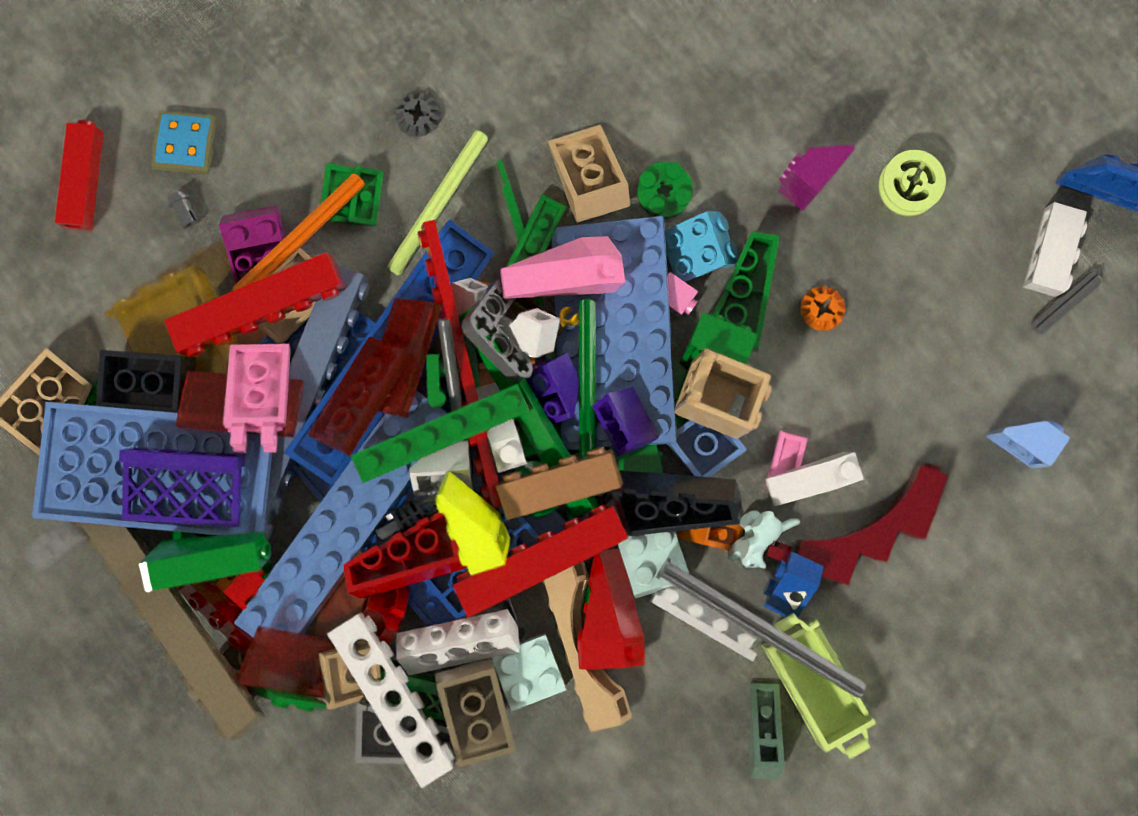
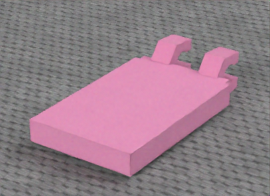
(256, 393)

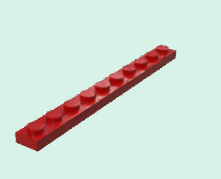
(443, 295)

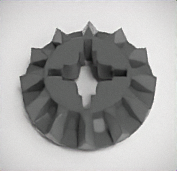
(425, 124)

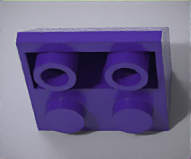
(555, 387)

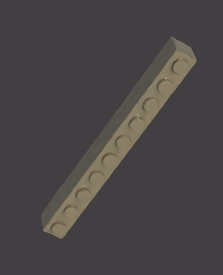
(179, 631)

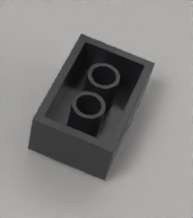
(142, 380)

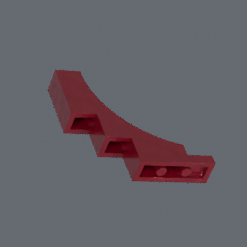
(908, 514)

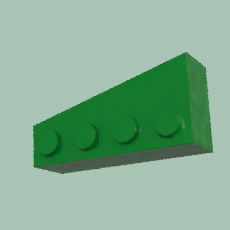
(750, 284)

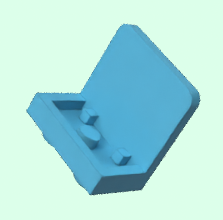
(700, 246)

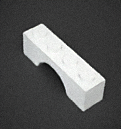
(530, 331)

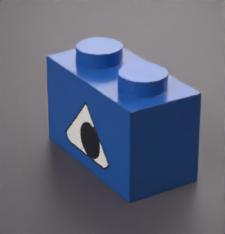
(793, 585)

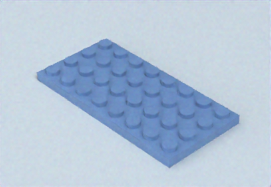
(630, 326)
(84, 479)

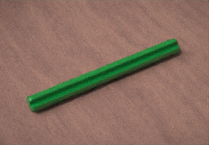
(587, 376)

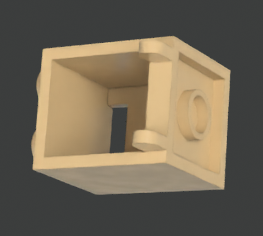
(712, 388)

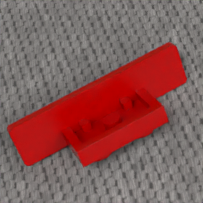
(219, 611)

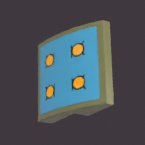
(183, 142)

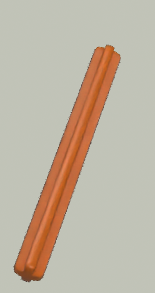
(303, 231)

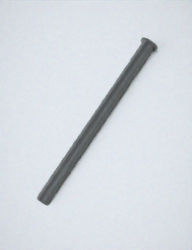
(761, 629)

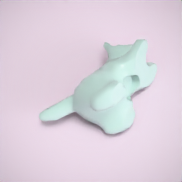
(760, 532)

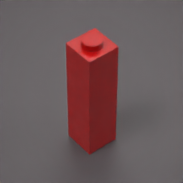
(79, 175)

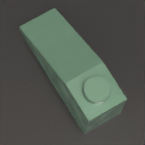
(765, 732)

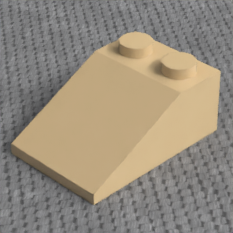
(589, 173)

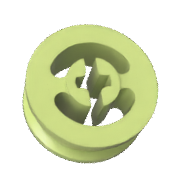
(929, 191)

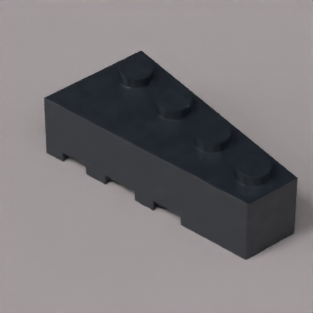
(675, 502)

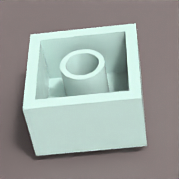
(644, 557)
(529, 673)

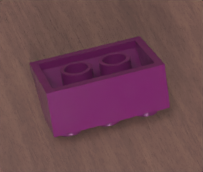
(811, 172)

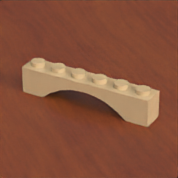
(600, 696)

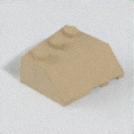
(40, 381)

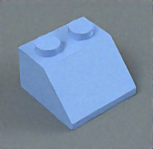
(1032, 443)

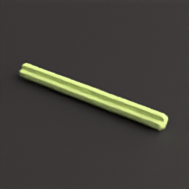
(438, 200)

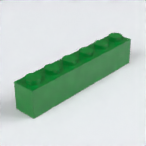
(440, 433)

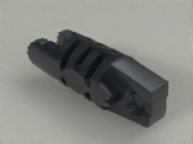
(408, 514)

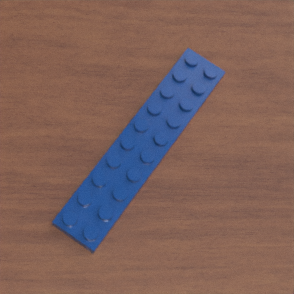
(464, 259)

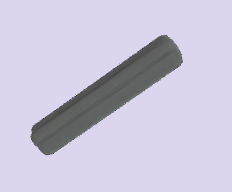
(1066, 302)

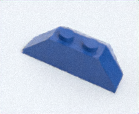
(1106, 180)

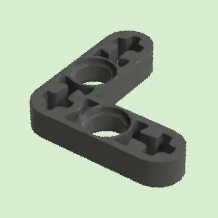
(488, 325)

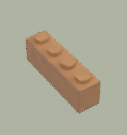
(560, 483)

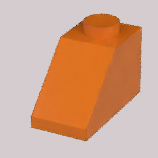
(717, 537)

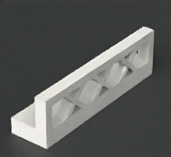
(707, 620)

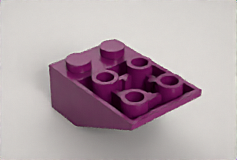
(251, 237)

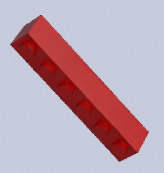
(255, 304)
(541, 560)

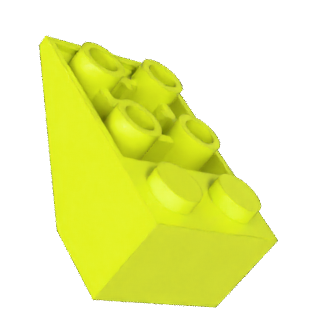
(473, 524)

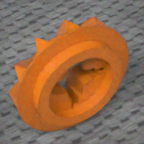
(809, 309)

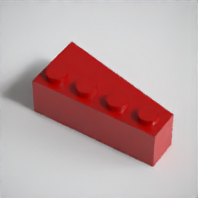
(405, 559)

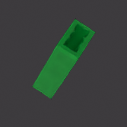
(203, 559)

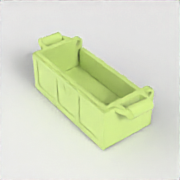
(826, 709)

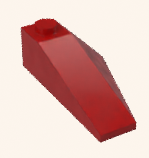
(612, 625)

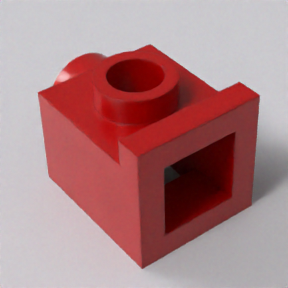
(241, 586)

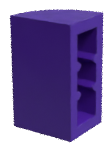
(625, 421)

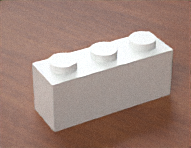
(1055, 249)

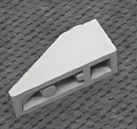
(503, 439)
(814, 478)

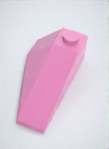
(573, 268)

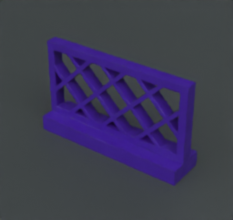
(184, 461)

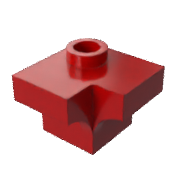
(386, 611)

